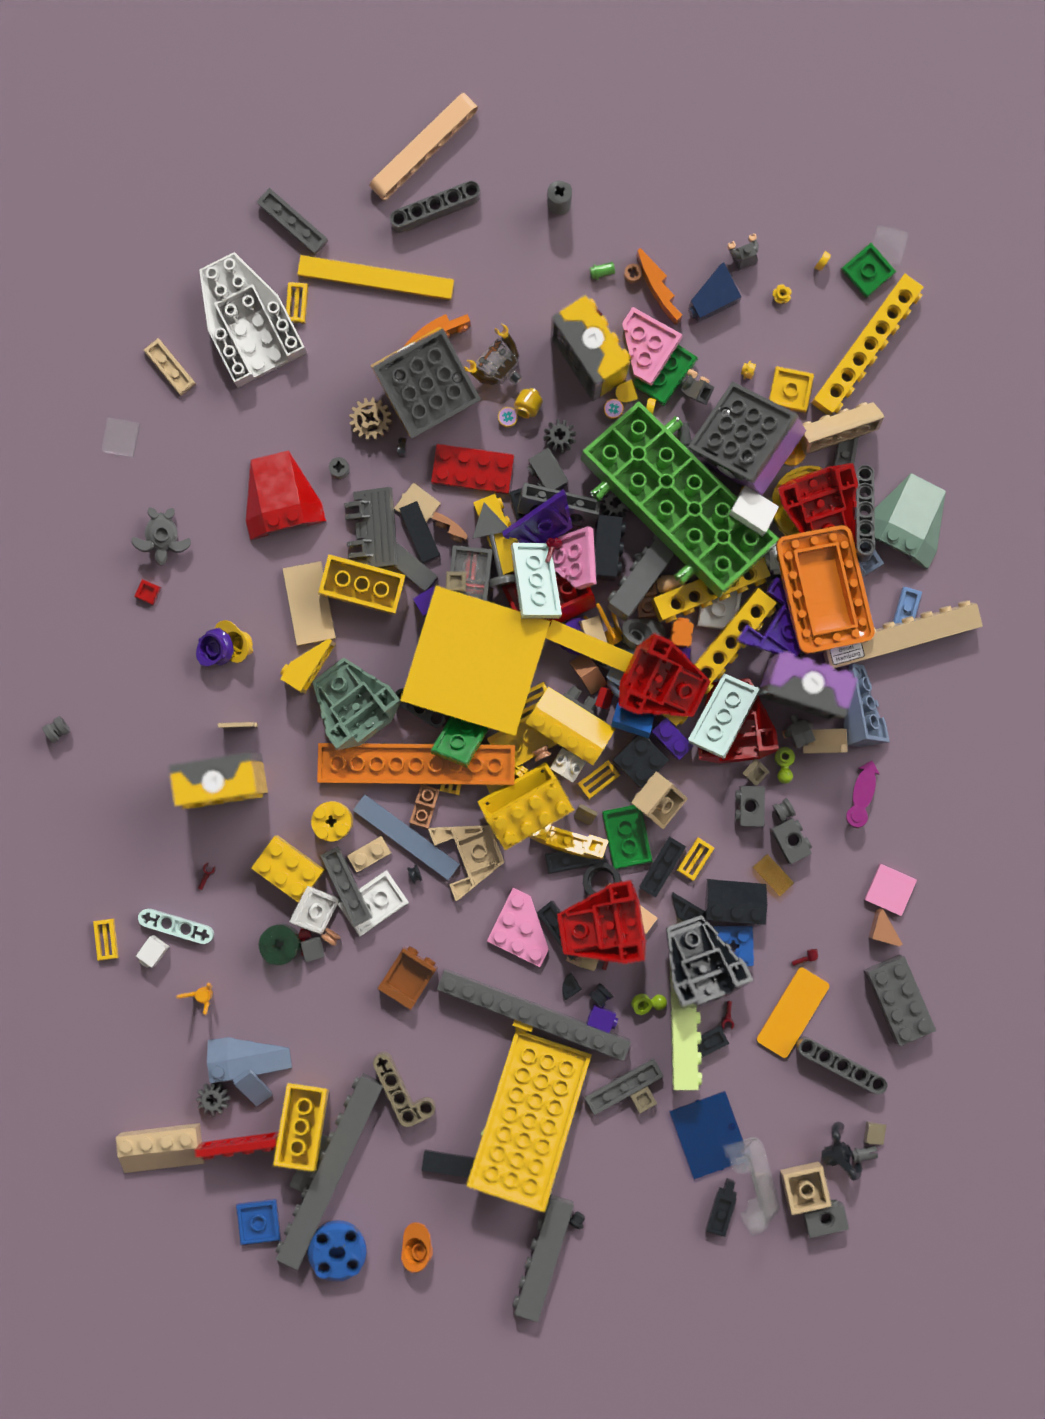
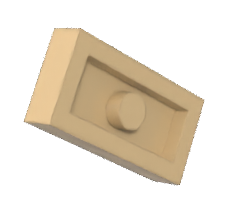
(369, 854)

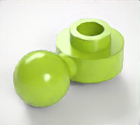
(784, 774)
(658, 1002)

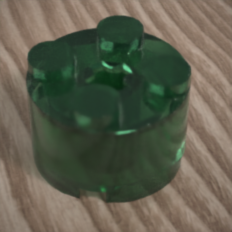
(275, 954)

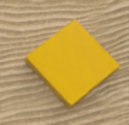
(791, 389)

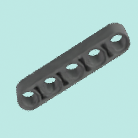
(429, 214)
(865, 522)
(849, 1070)

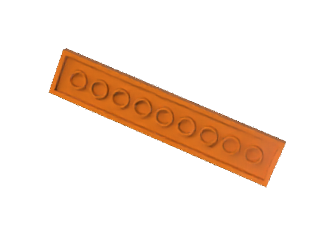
(413, 765)

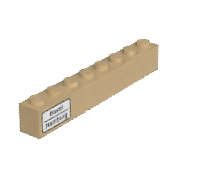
(908, 633)

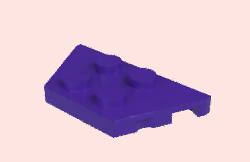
(542, 523)

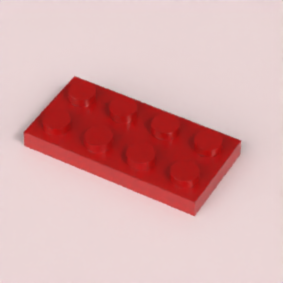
(472, 468)
(242, 1144)

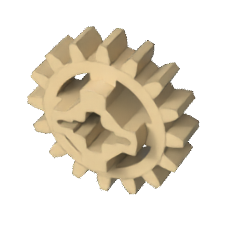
(374, 411)

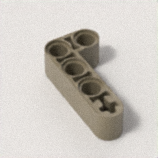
(399, 1087)

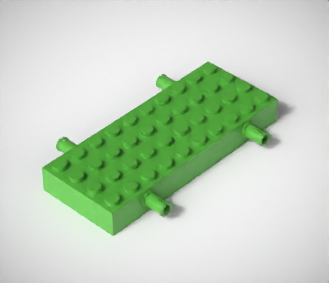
(675, 498)

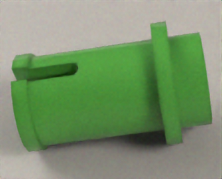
(602, 270)

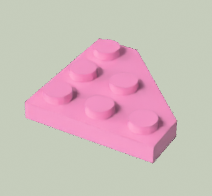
(648, 344)
(576, 558)
(519, 929)

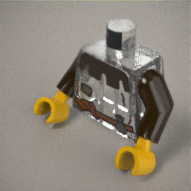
(497, 361)

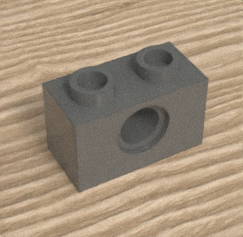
(757, 815)
(782, 832)
(836, 1222)

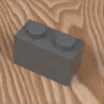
(547, 470)

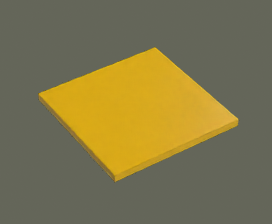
(475, 660)

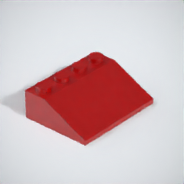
(572, 600)

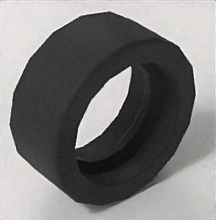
(592, 870)

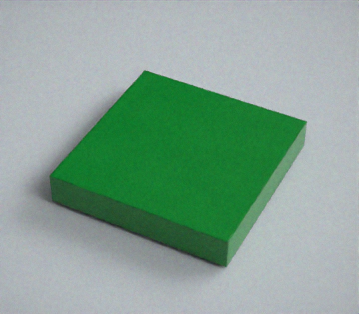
(868, 270)

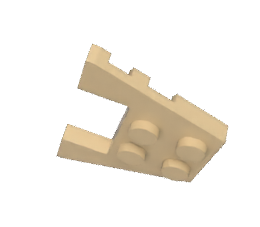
(478, 852)

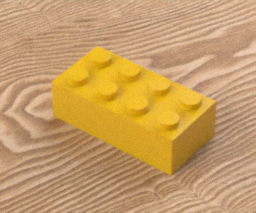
(361, 584)
(301, 1127)

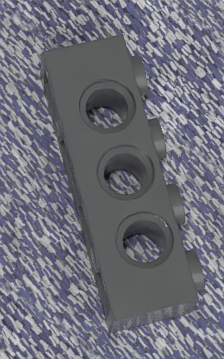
(582, 509)

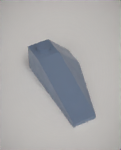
(862, 718)
(231, 1057)

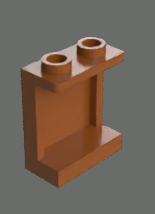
(408, 977)

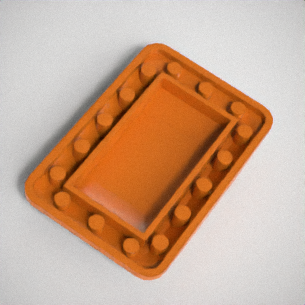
(824, 589)

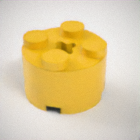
(320, 821)

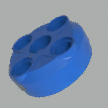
(337, 1251)

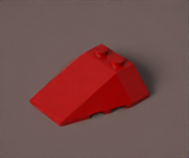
(279, 496)
(821, 498)
(661, 680)
(755, 738)
(605, 926)

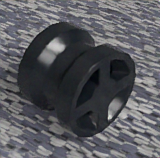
(601, 995)

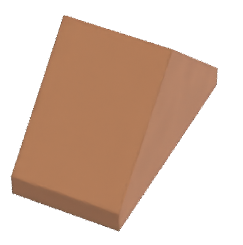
(588, 673)
(883, 929)

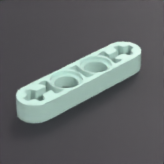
(176, 924)

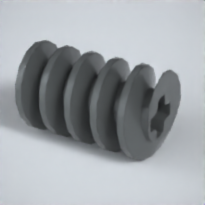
(559, 197)

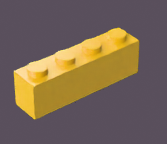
(503, 544)

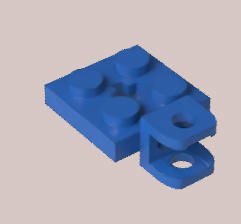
(743, 937)

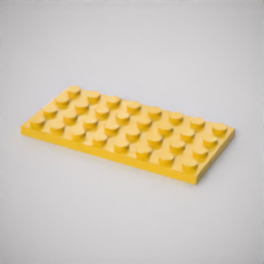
(529, 1120)

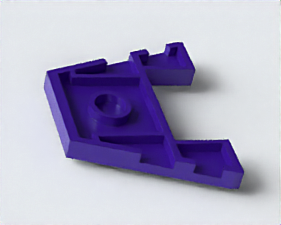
(780, 633)

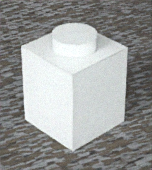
(152, 951)

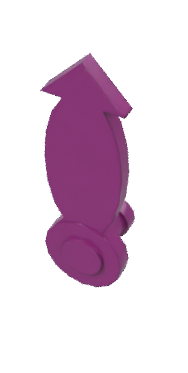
(862, 795)

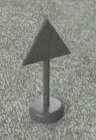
(488, 525)

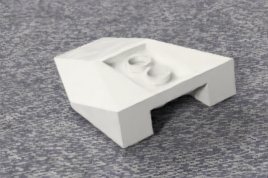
(247, 320)

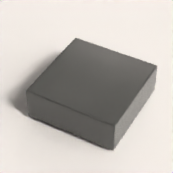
(312, 949)

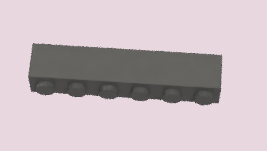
(641, 579)
(543, 1258)

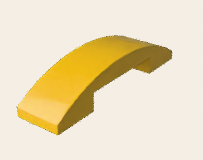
(571, 843)

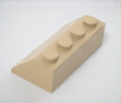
(841, 427)
(159, 1148)

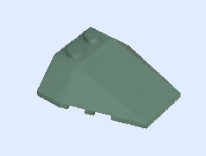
(911, 519)
(353, 704)

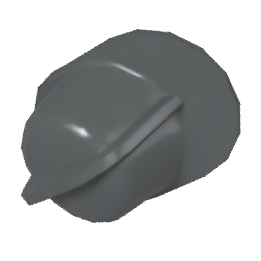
(639, 630)

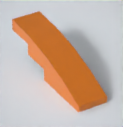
(655, 280)

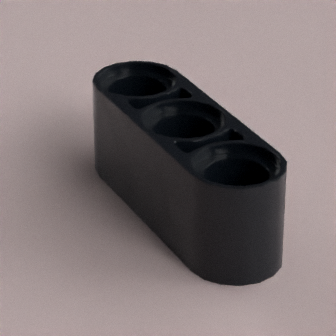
(425, 716)

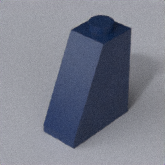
(715, 295)

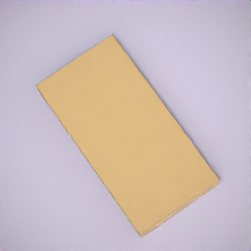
(309, 611)

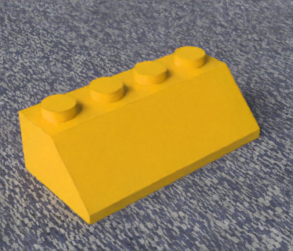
(570, 725)

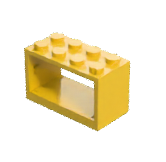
(526, 806)

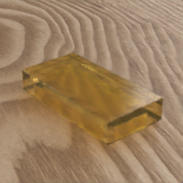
(773, 874)

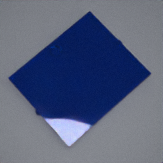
(703, 1131)

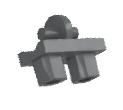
(574, 693)

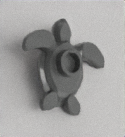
(161, 536)

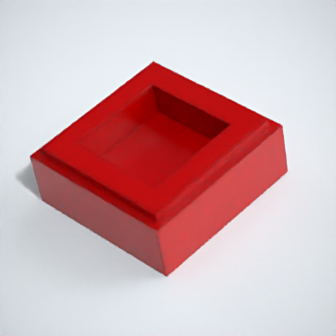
(147, 592)
(604, 698)

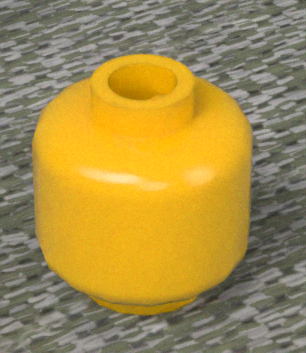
(528, 403)

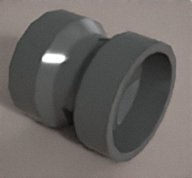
(56, 729)

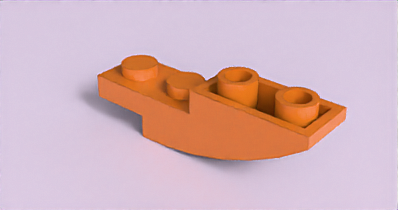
(456, 325)

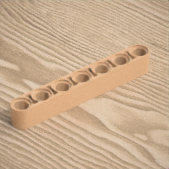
(423, 146)

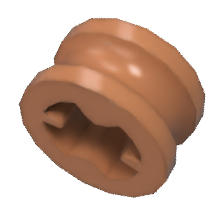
(638, 271)
(541, 753)
(330, 936)

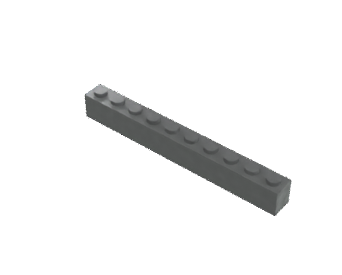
(533, 1014)
(329, 1172)

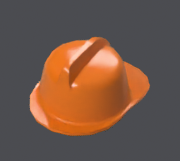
(416, 1247)

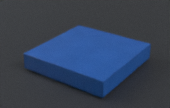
(631, 722)
(258, 1221)

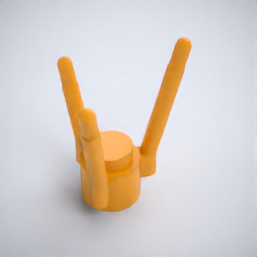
(612, 635)
(202, 995)

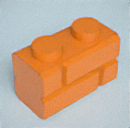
(681, 632)

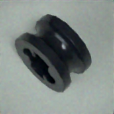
(414, 874)

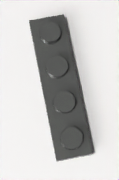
(292, 221)
(346, 886)
(623, 1086)

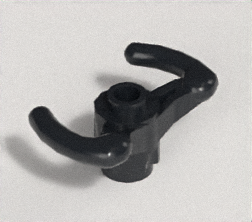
(840, 1154)

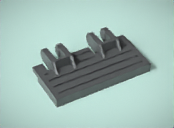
(377, 527)

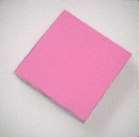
(890, 889)

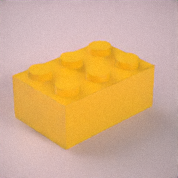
(287, 868)

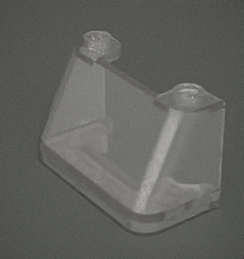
(751, 1157)

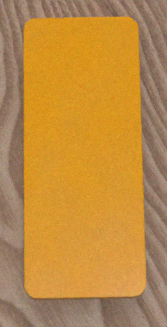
(792, 1012)

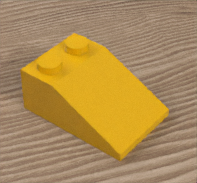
(306, 667)

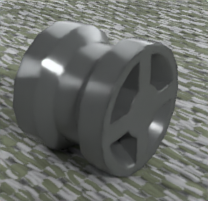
(341, 470)
(784, 810)

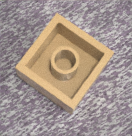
(659, 800)
(805, 1188)

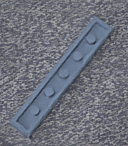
(406, 837)

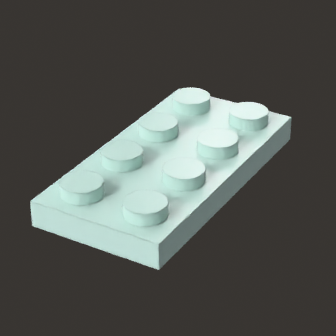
(535, 581)
(723, 716)

